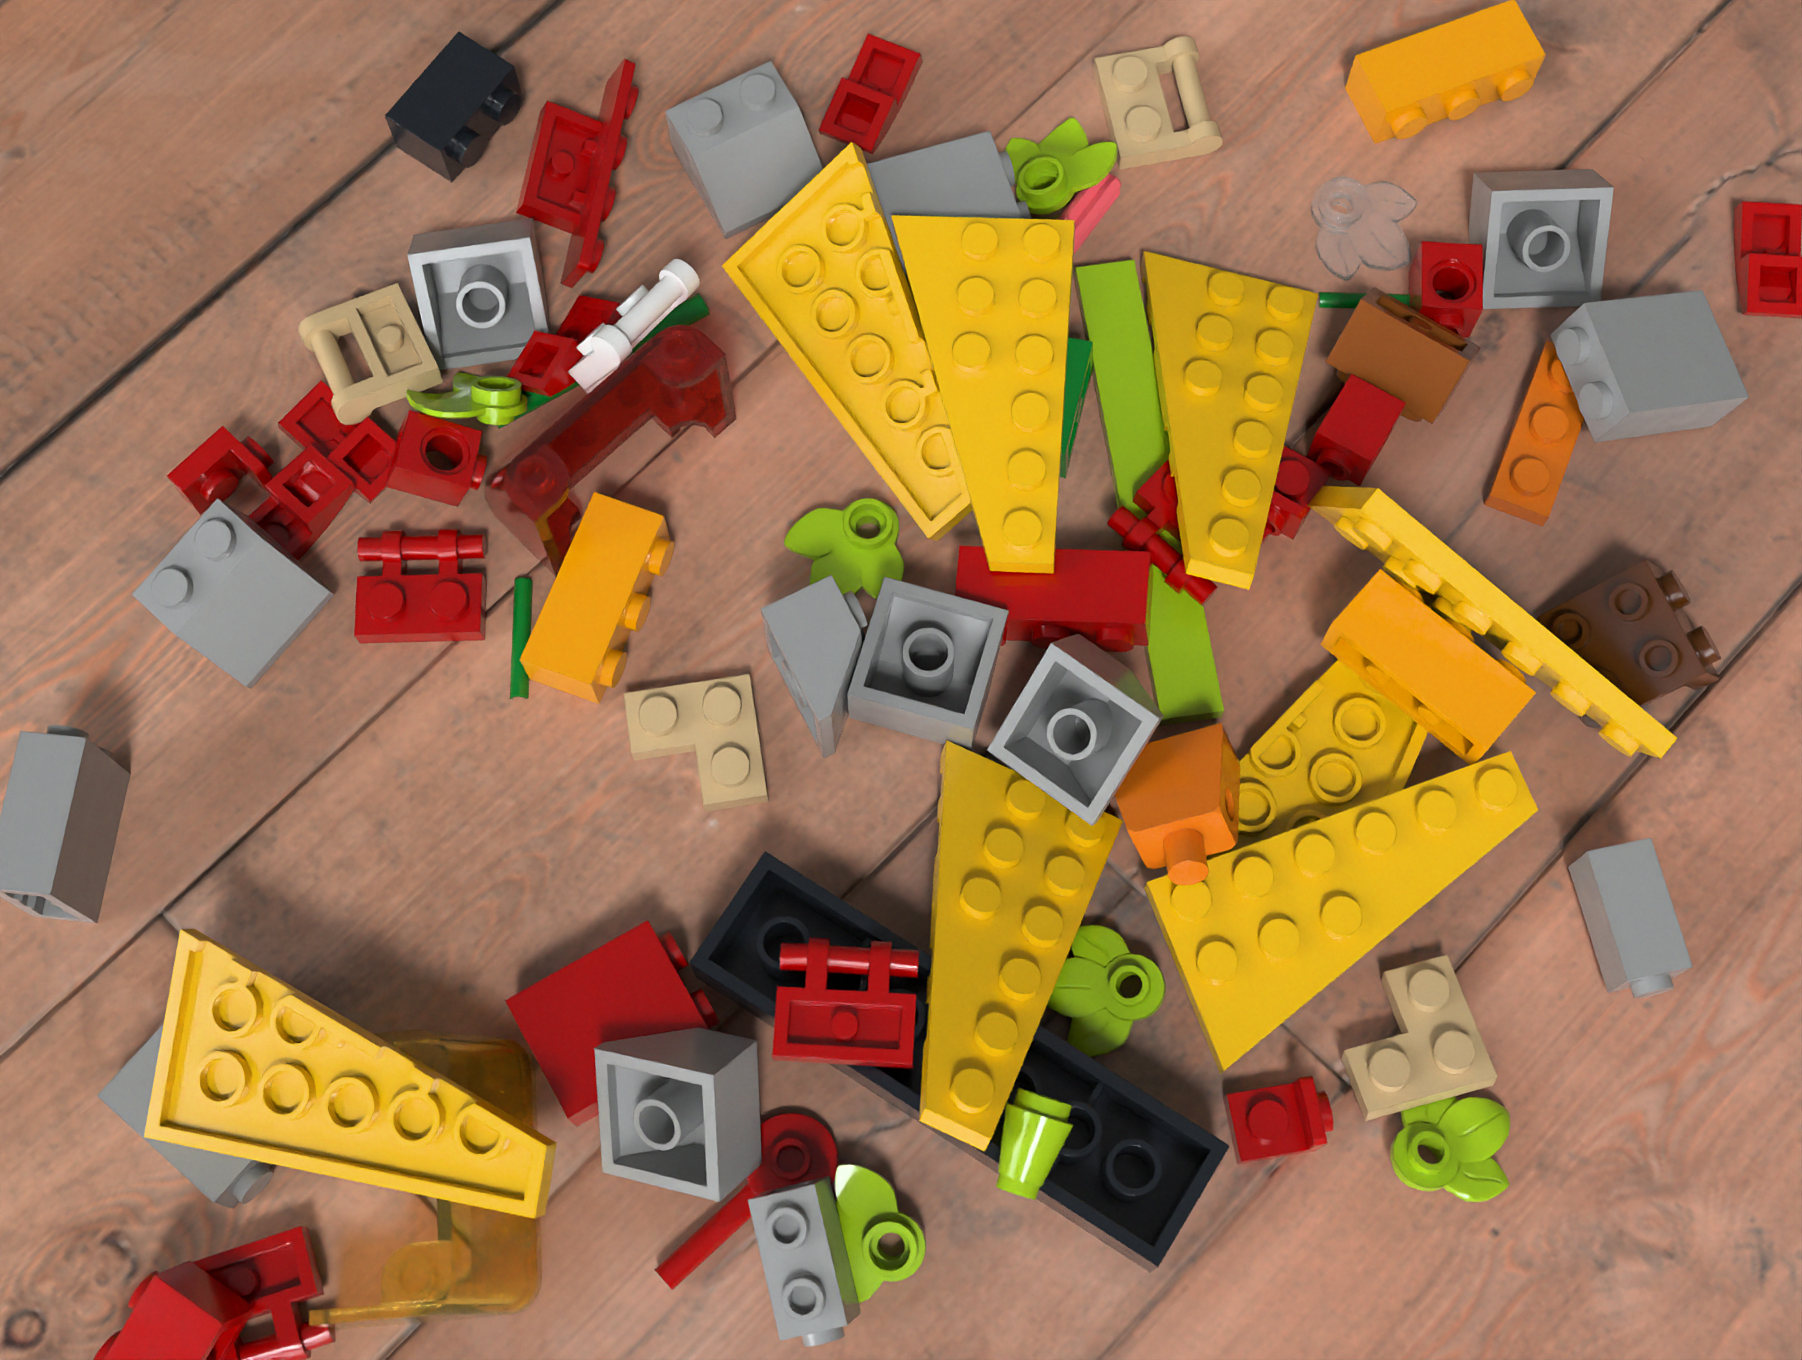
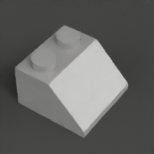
(744, 148)
(1541, 236)
(479, 291)
(233, 593)
(816, 648)
(926, 663)
(1077, 726)
(680, 1110)

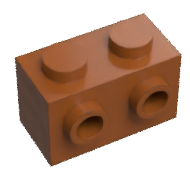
(1402, 354)

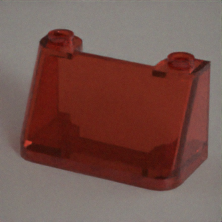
(669, 378)

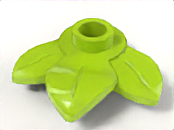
(1058, 166)
(489, 398)
(839, 551)
(1091, 990)
(1462, 1139)
(866, 1213)

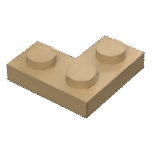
(708, 718)
(1433, 1056)

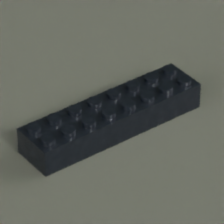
(1128, 1160)

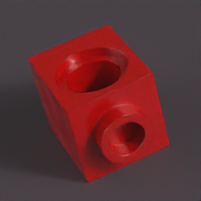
(1451, 269)
(1355, 430)
(413, 472)

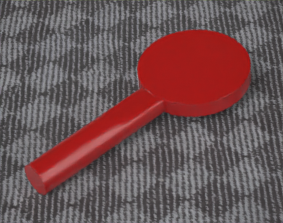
(792, 1152)

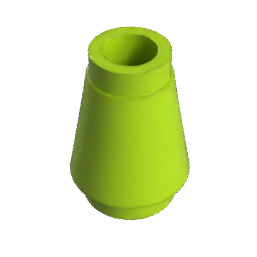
(1031, 1141)

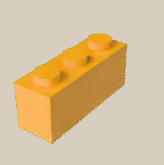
(1444, 72)
(598, 599)
(1427, 666)

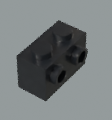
(455, 107)

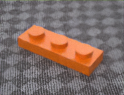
(1538, 443)

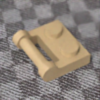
(1138, 109)
(388, 343)

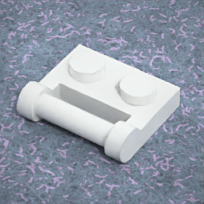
(641, 313)

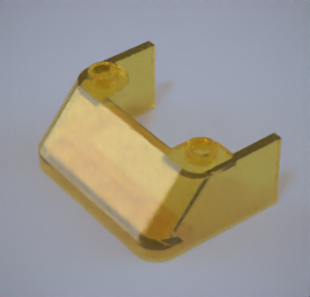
(483, 1257)

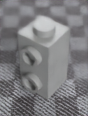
(1630, 918)
(805, 1261)

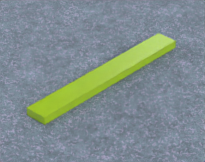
(1137, 446)

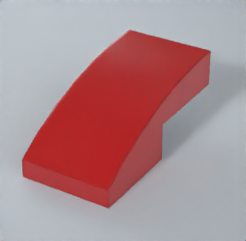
(872, 94)
(1768, 258)
(549, 357)
(356, 450)
(303, 501)

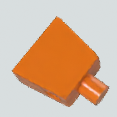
(1183, 802)

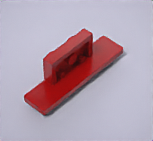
(572, 171)

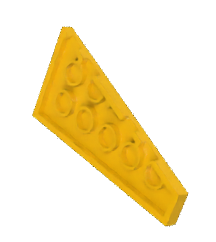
(846, 316)
(997, 339)
(1226, 394)
(1465, 596)
(1326, 756)
(1314, 900)
(1003, 917)
(298, 1086)

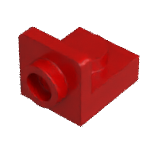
(217, 467)
(1294, 488)
(1278, 1120)

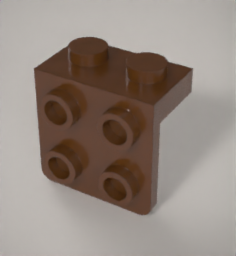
(1637, 634)

